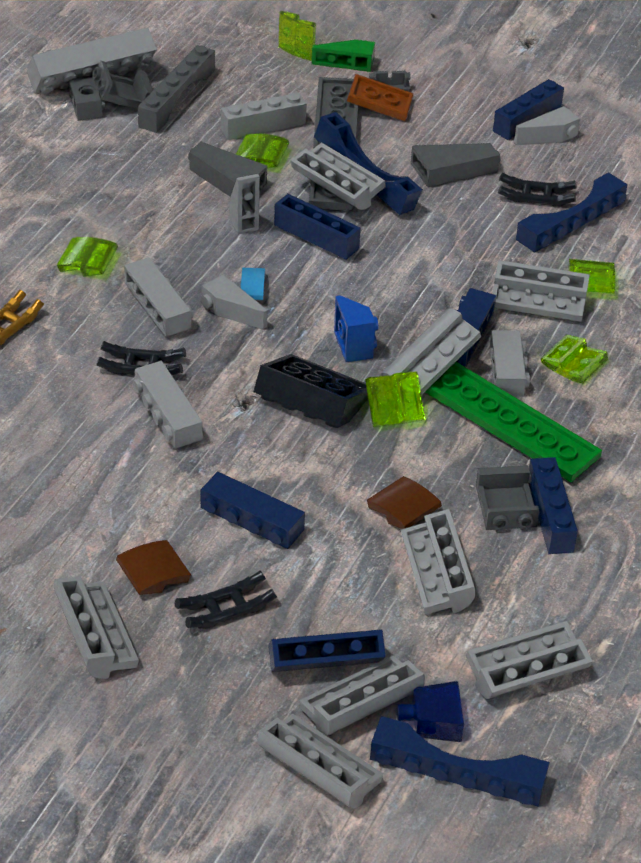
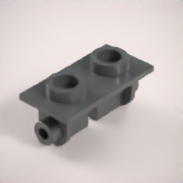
(398, 79)

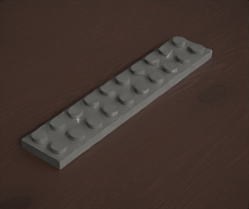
(332, 98)

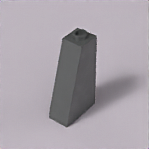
(453, 162)
(223, 167)

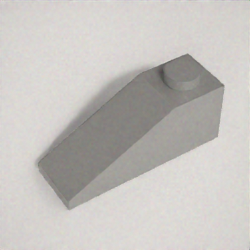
(548, 128)
(245, 204)
(231, 302)

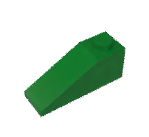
(345, 54)

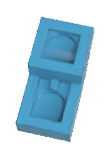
(253, 282)

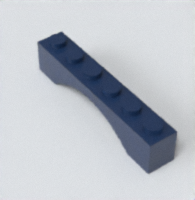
(400, 191)
(543, 229)
(514, 778)

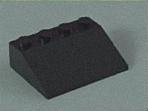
(311, 389)

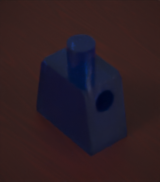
(435, 712)

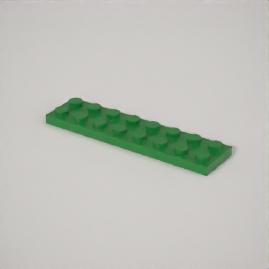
(513, 421)

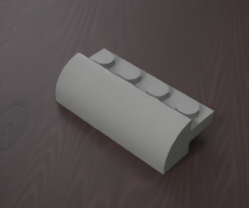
(338, 175)
(540, 290)
(436, 349)
(439, 564)
(95, 626)
(527, 659)
(361, 694)
(320, 759)

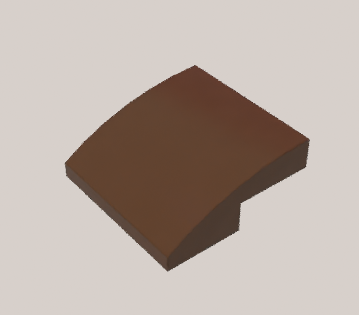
(404, 502)
(153, 567)

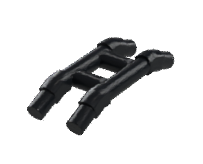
(548, 188)
(130, 354)
(235, 592)

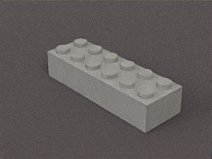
(120, 53)

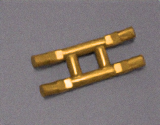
(18, 322)

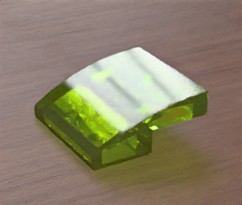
(296, 35)
(263, 148)
(87, 255)
(601, 274)
(574, 359)
(395, 399)

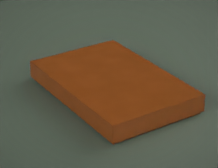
(380, 97)

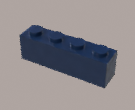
(532, 104)
(317, 226)
(476, 310)
(554, 507)
(252, 510)
(326, 650)

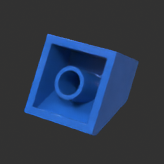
(354, 329)

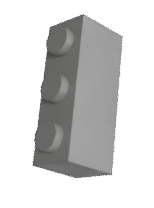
(508, 362)

